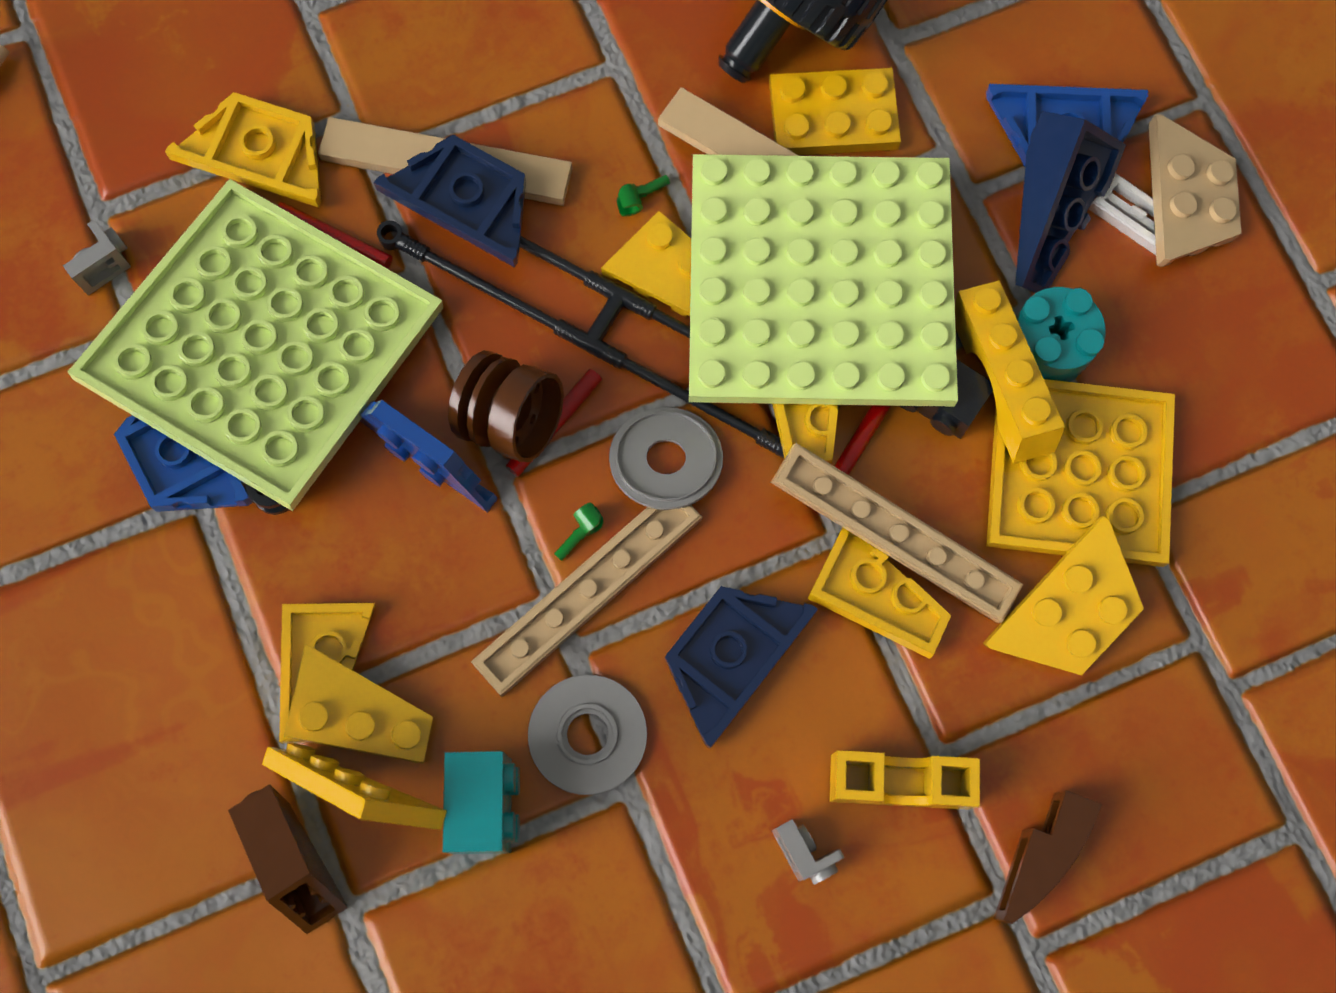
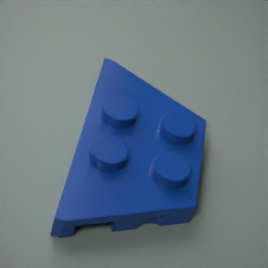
(1021, 106)
(436, 459)
(173, 474)

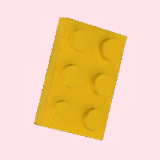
(835, 111)

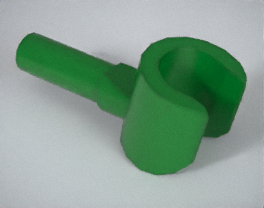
(629, 195)
(589, 521)

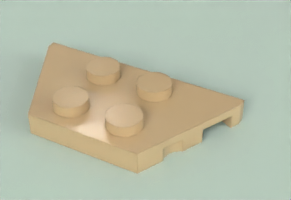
(1191, 192)

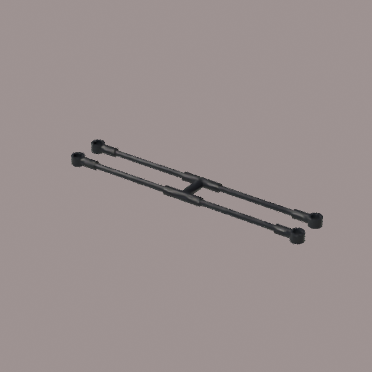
(592, 340)

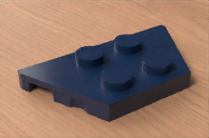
(464, 194)
(731, 653)

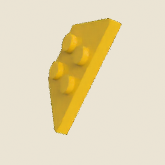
(256, 147)
(1074, 607)

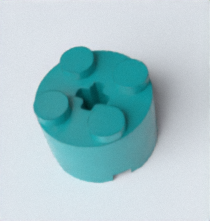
(1062, 331)

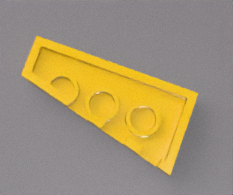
(656, 264)
(351, 789)

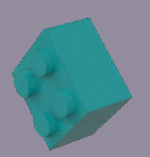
(480, 803)

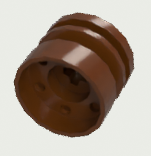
(505, 406)

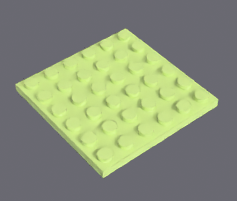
(822, 281)
(258, 343)

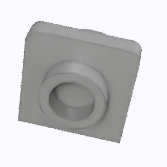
(99, 263)
(797, 848)

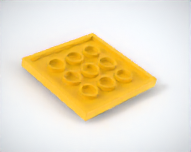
(1107, 464)

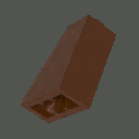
(286, 860)

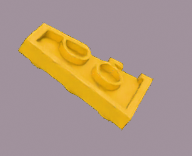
(353, 713)

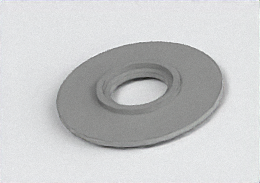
(659, 490)
(593, 772)

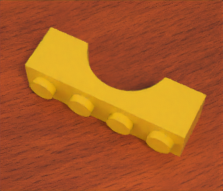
(1023, 401)

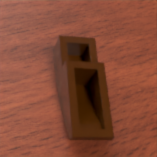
(1046, 855)

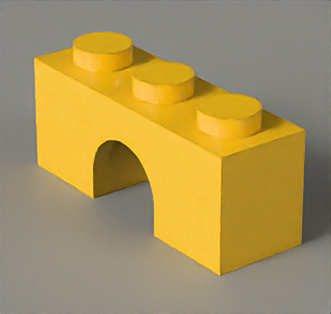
(905, 781)

